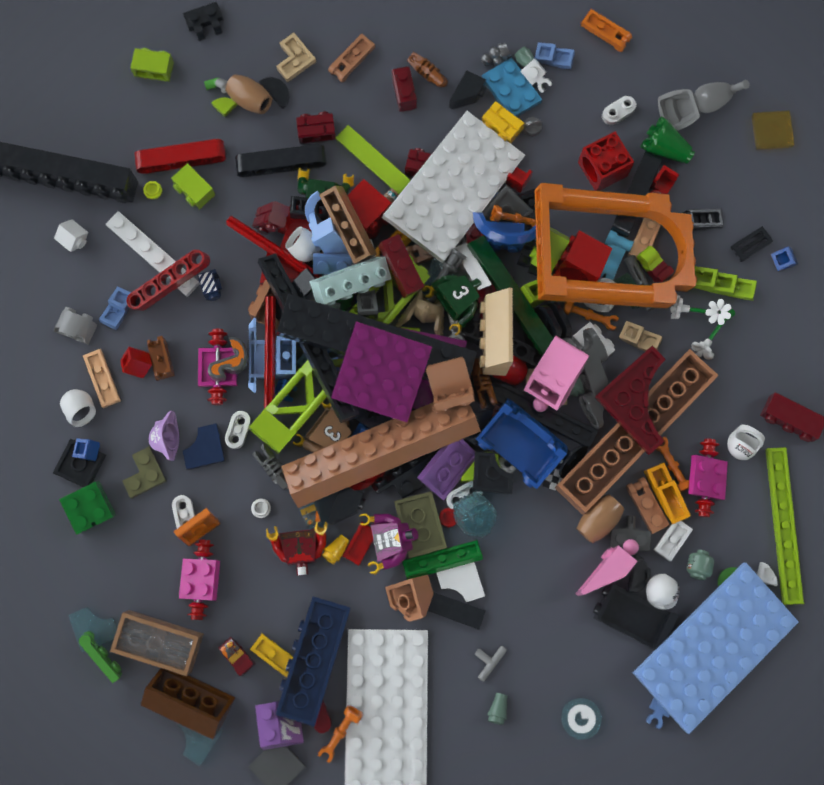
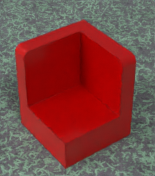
(518, 179)
(664, 180)
(136, 362)

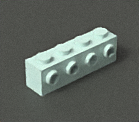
(350, 280)

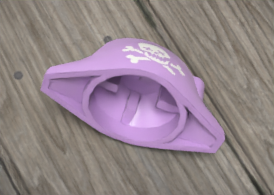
(165, 436)

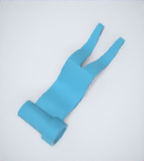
(619, 247)

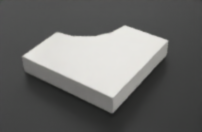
(463, 580)

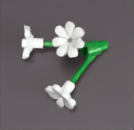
(718, 312)

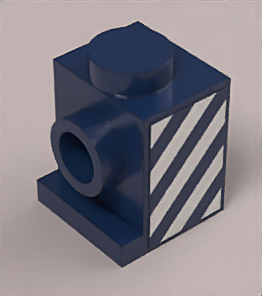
(210, 285)

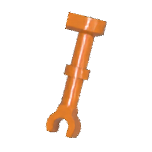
(497, 214)
(589, 314)
(673, 465)
(351, 714)

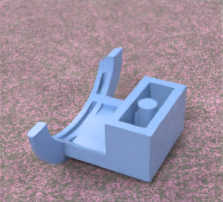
(324, 231)
(284, 357)

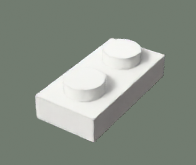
(673, 540)

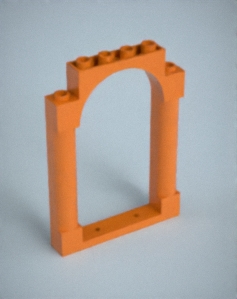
(650, 206)

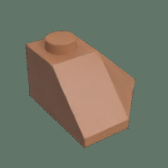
(411, 597)

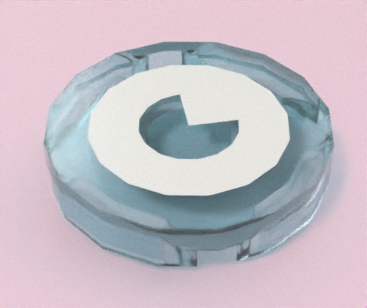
(581, 718)

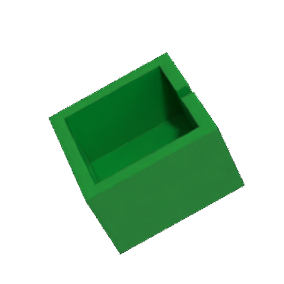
(87, 507)

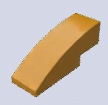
(667, 493)

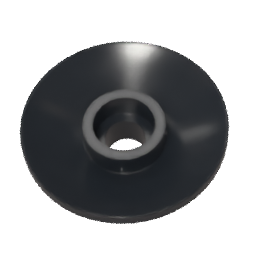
(572, 459)

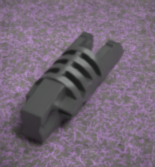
(271, 466)

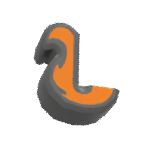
(232, 364)

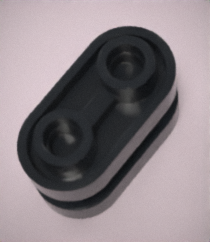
(554, 320)

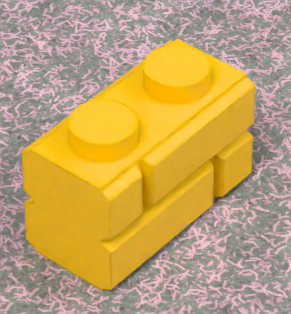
(503, 122)

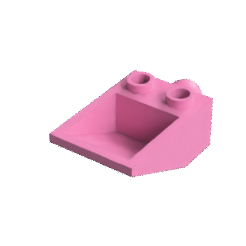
(555, 375)
(614, 566)

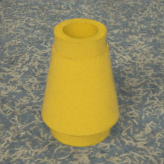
(335, 550)

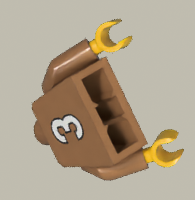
(325, 431)

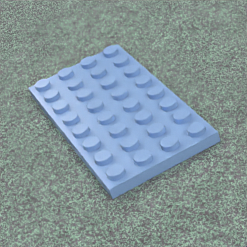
(715, 647)

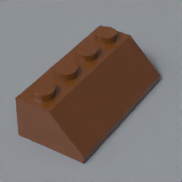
(187, 702)

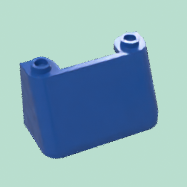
(523, 443)

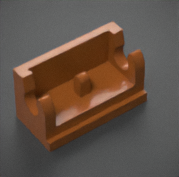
(160, 358)

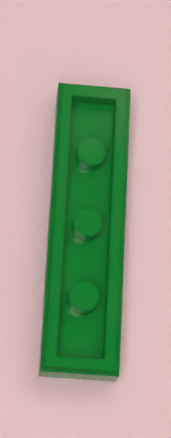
(442, 560)

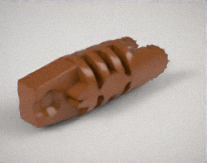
(427, 70)
(482, 385)

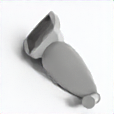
(684, 107)

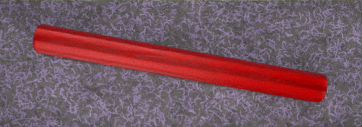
(268, 245)
(270, 331)

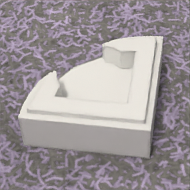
(766, 574)

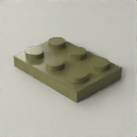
(422, 515)

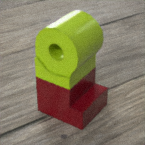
(654, 264)

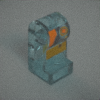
(311, 515)

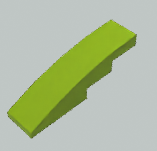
(724, 284)

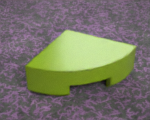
(224, 105)

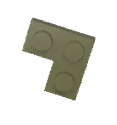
(149, 474)

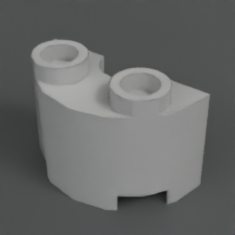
(75, 326)

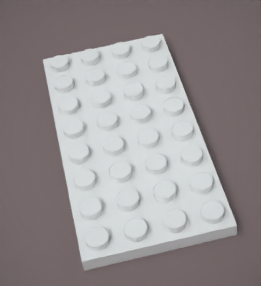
(452, 185)
(390, 688)

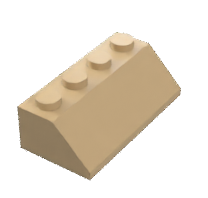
(497, 332)

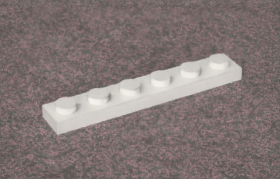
(147, 249)

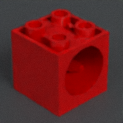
(605, 161)
(369, 207)
(582, 258)

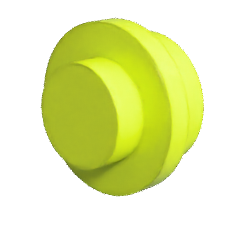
(152, 190)

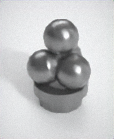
(496, 55)

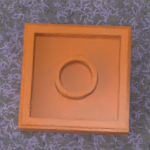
(197, 527)

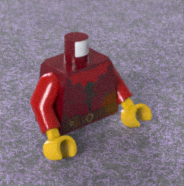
(299, 546)

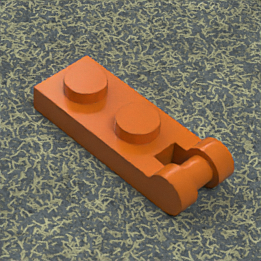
(606, 30)

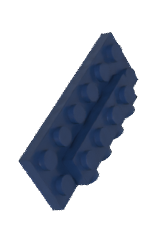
(312, 661)

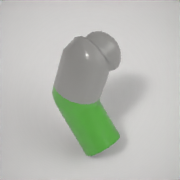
(216, 82)

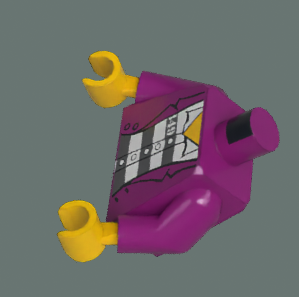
(390, 539)

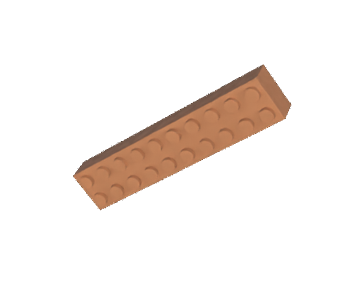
(618, 450)
(376, 451)

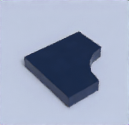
(206, 448)

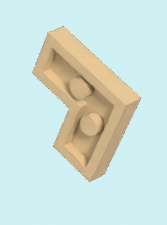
(299, 58)

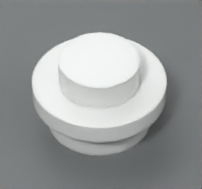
(261, 508)

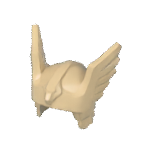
(425, 312)

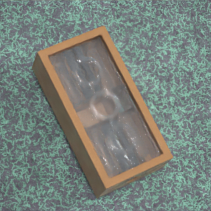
(157, 642)

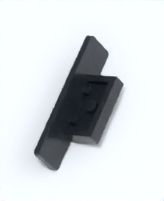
(404, 476)

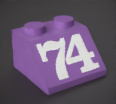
(276, 730)

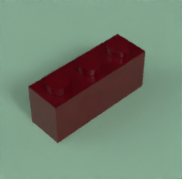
(401, 266)
(793, 417)

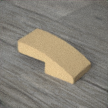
(638, 337)

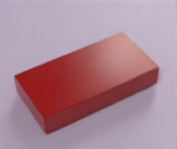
(359, 544)

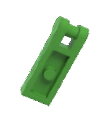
(100, 656)

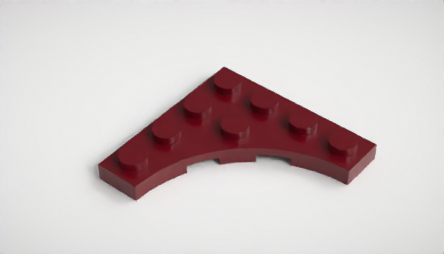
(628, 399)

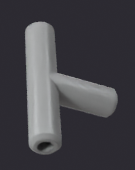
(491, 662)

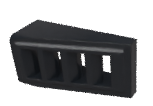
(300, 214)
(702, 223)

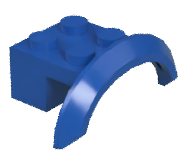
(504, 234)

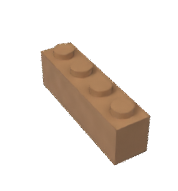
(347, 224)

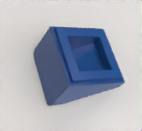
(784, 258)
(86, 449)

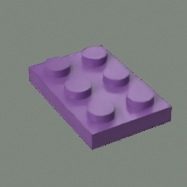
(447, 468)

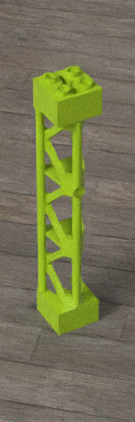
(275, 433)

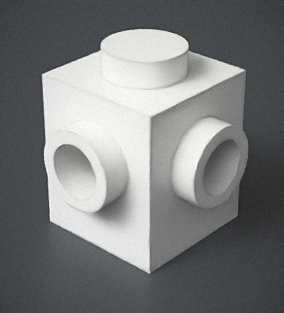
(71, 235)

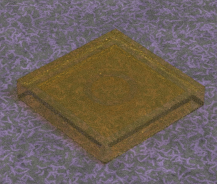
(772, 130)

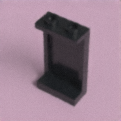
(634, 616)

